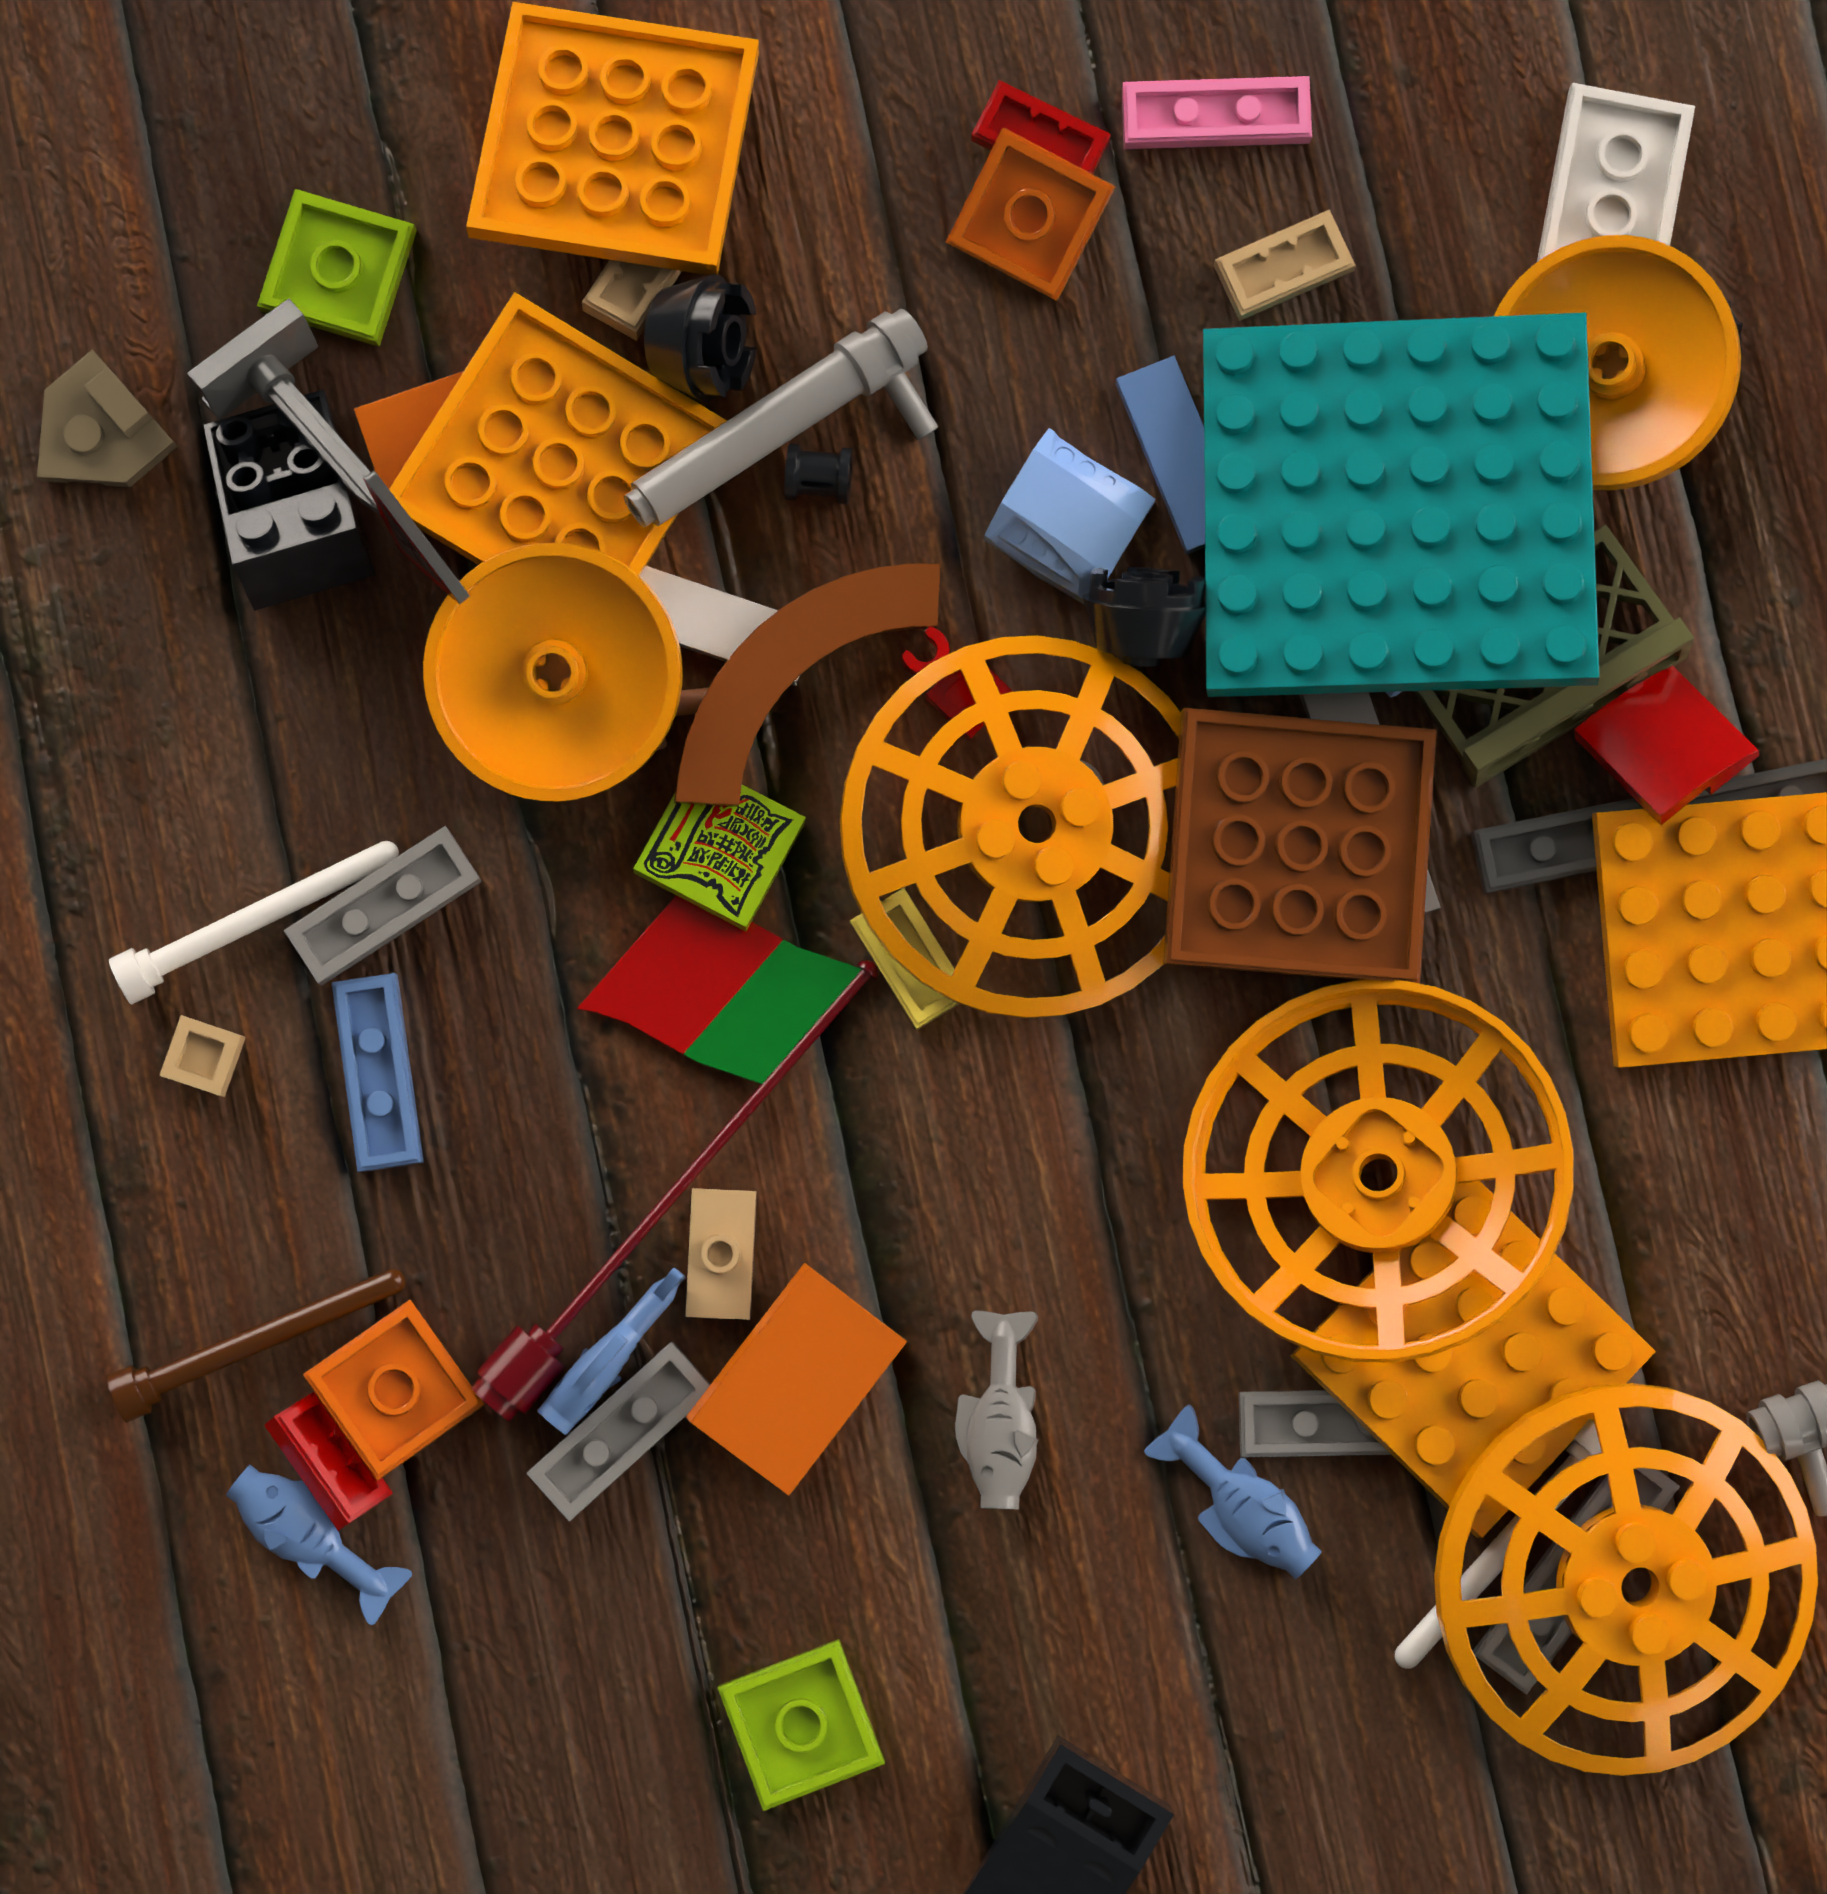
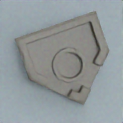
(97, 429)

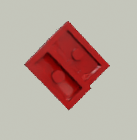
(1665, 743)

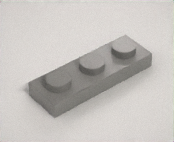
(382, 906)
(619, 1431)

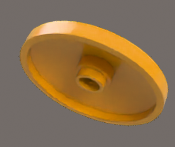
(1657, 350)
(553, 672)

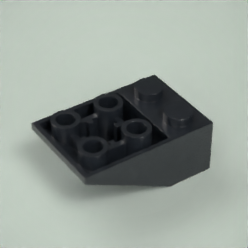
(284, 508)
(1073, 1831)

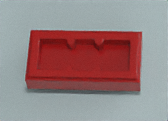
(1042, 125)
(326, 1461)

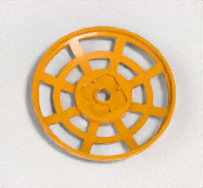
(990, 830)
(1371, 1131)
(1600, 1557)

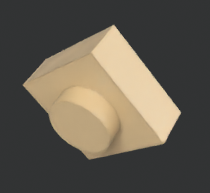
(202, 1056)

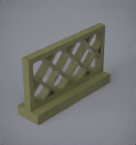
(1565, 707)

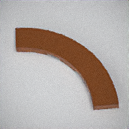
(779, 653)

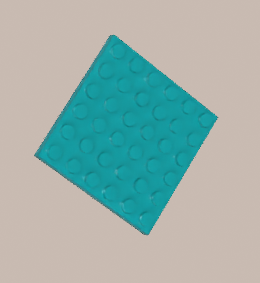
(1399, 506)

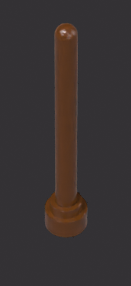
(139, 1389)

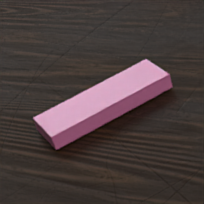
(1216, 112)

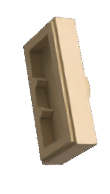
(1284, 265)
(625, 294)
(721, 1254)

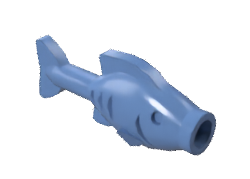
(601, 1364)
(1247, 1511)
(296, 1528)

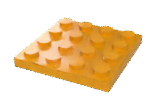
(613, 139)
(546, 444)
(1715, 929)
(1450, 1406)

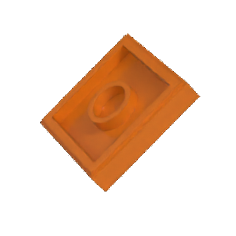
(1030, 214)
(393, 1390)

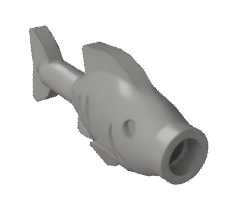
(998, 1429)

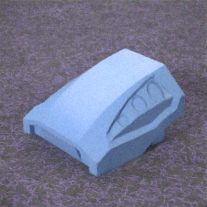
(1067, 516)

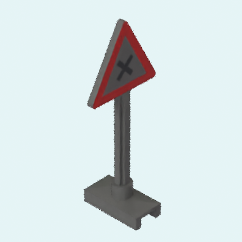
(260, 364)

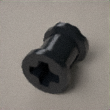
(818, 474)

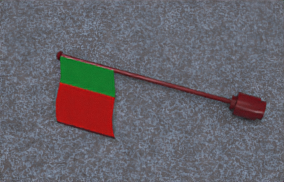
(727, 1004)

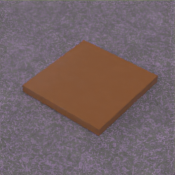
(1299, 846)

